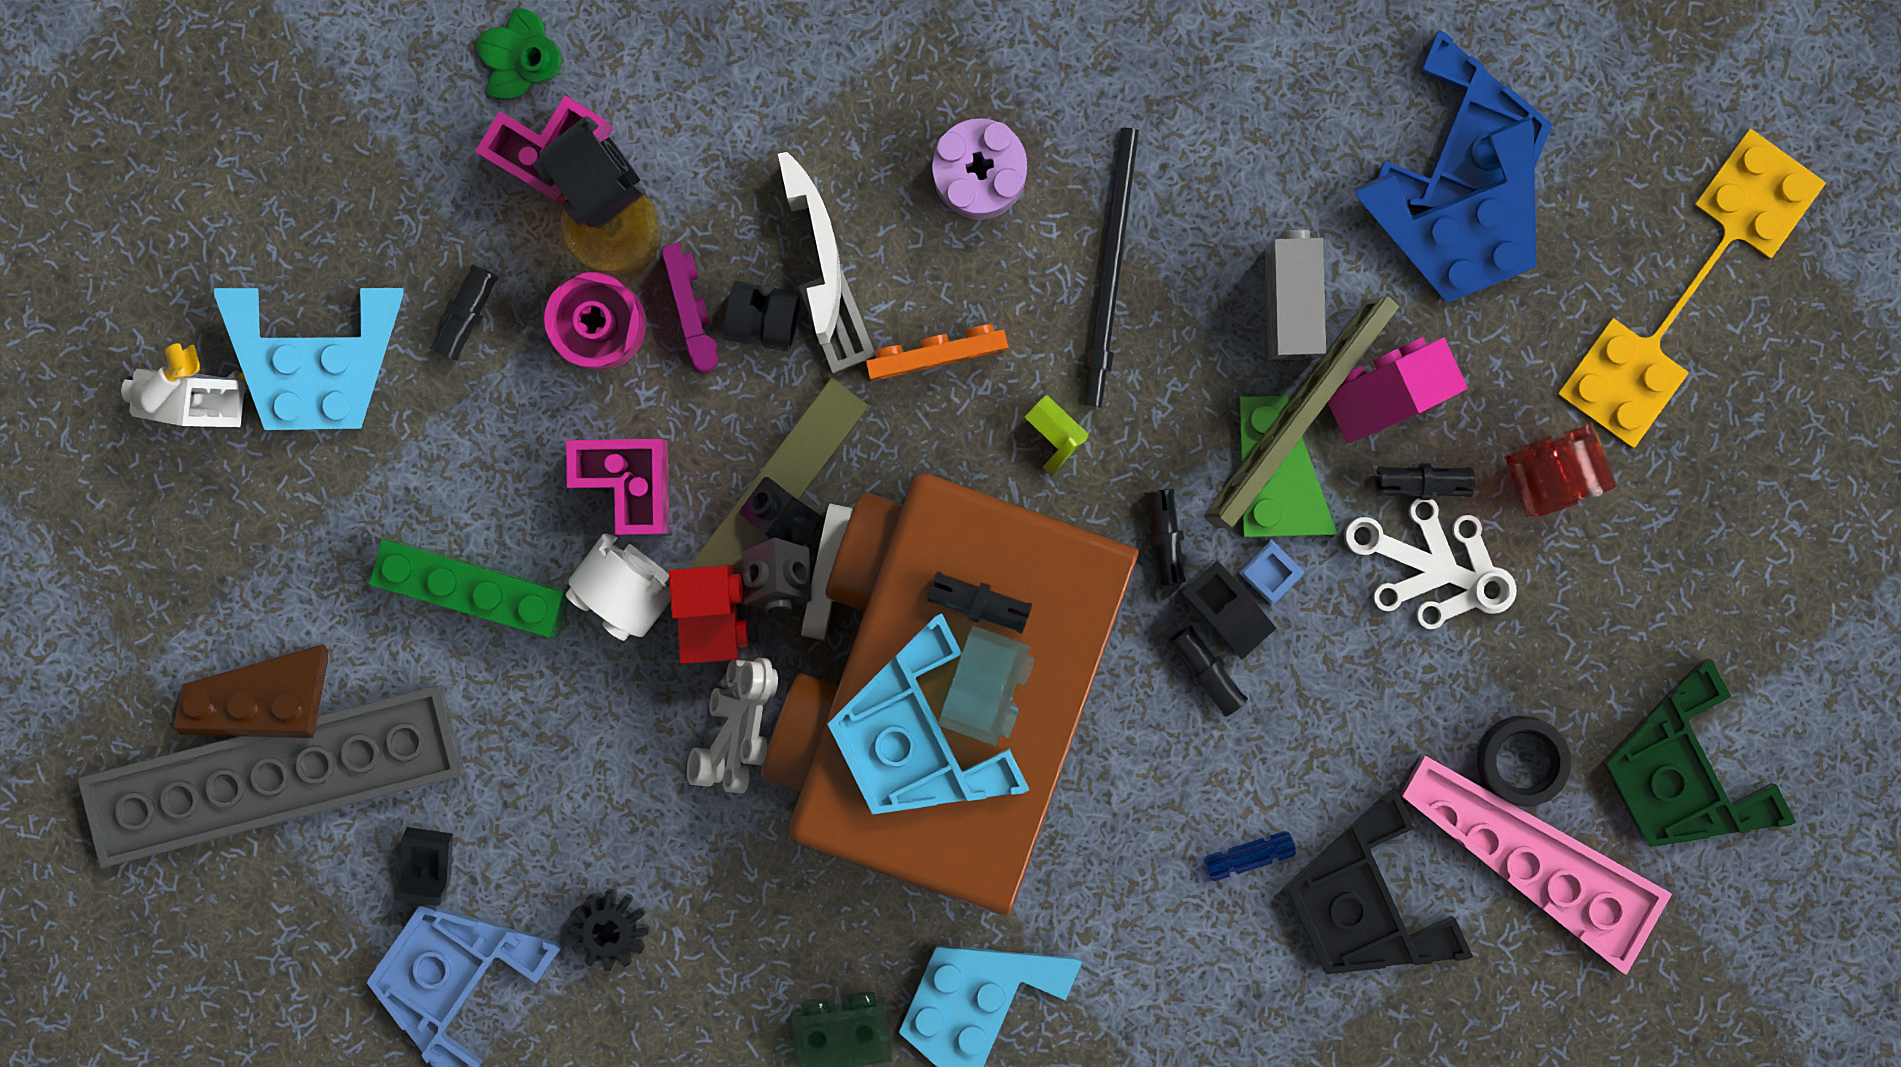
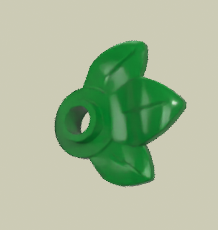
(511, 53)

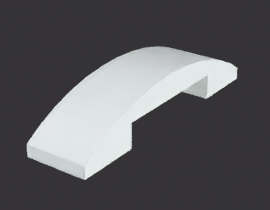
(823, 298)

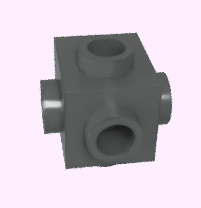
(776, 576)

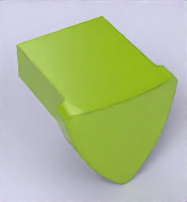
(1058, 429)

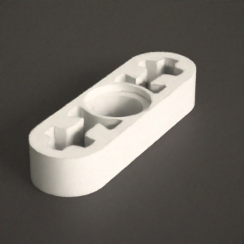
(820, 608)

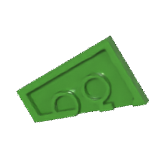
(1292, 497)

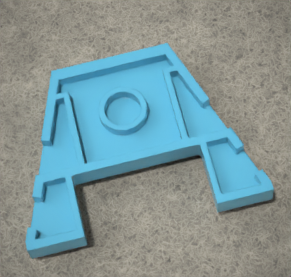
(310, 378)
(899, 747)
(968, 997)

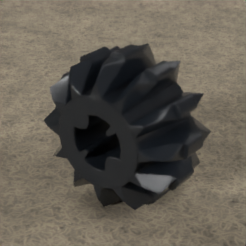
(601, 913)

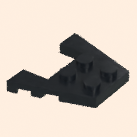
(1351, 909)

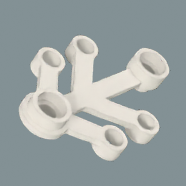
(1437, 567)
(740, 734)

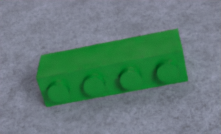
(469, 588)

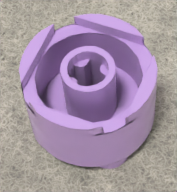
(996, 147)

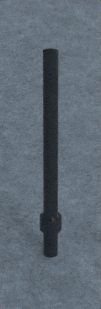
(1099, 358)

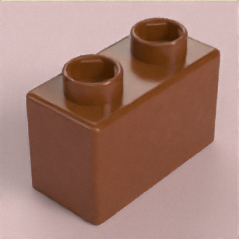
(886, 570)

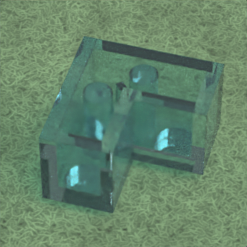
(984, 686)

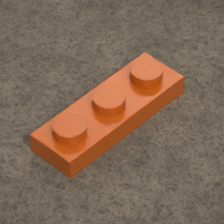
(936, 352)

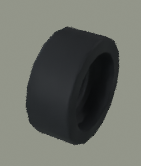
(1548, 787)

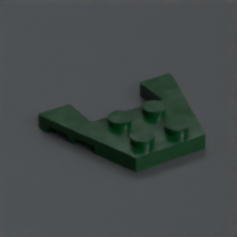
(1670, 780)

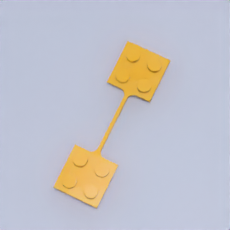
(1755, 200)

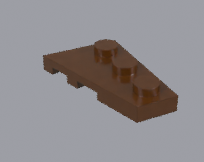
(257, 700)

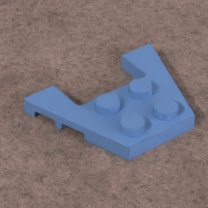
(438, 967)

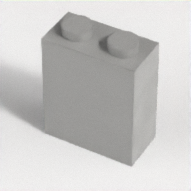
(1295, 297)

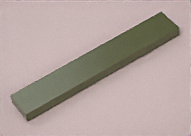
(1300, 412)
(791, 466)

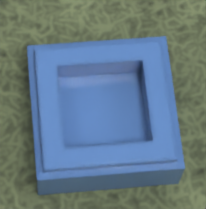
(1271, 572)

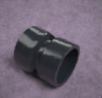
(761, 316)

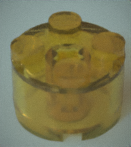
(624, 253)

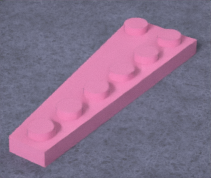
(1568, 880)

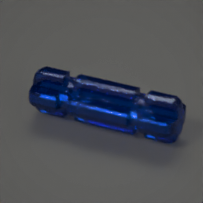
(1250, 856)

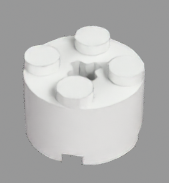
(620, 588)

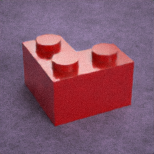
(707, 613)

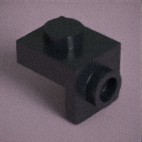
(780, 513)
(424, 866)

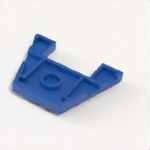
(1467, 153)
(1473, 236)

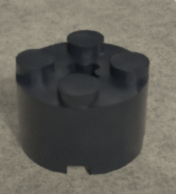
(589, 174)

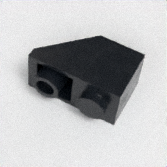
(1227, 608)

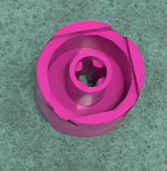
(583, 298)

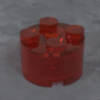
(1560, 471)

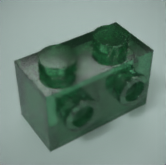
(843, 1033)

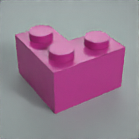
(517, 147)
(1398, 388)
(634, 470)

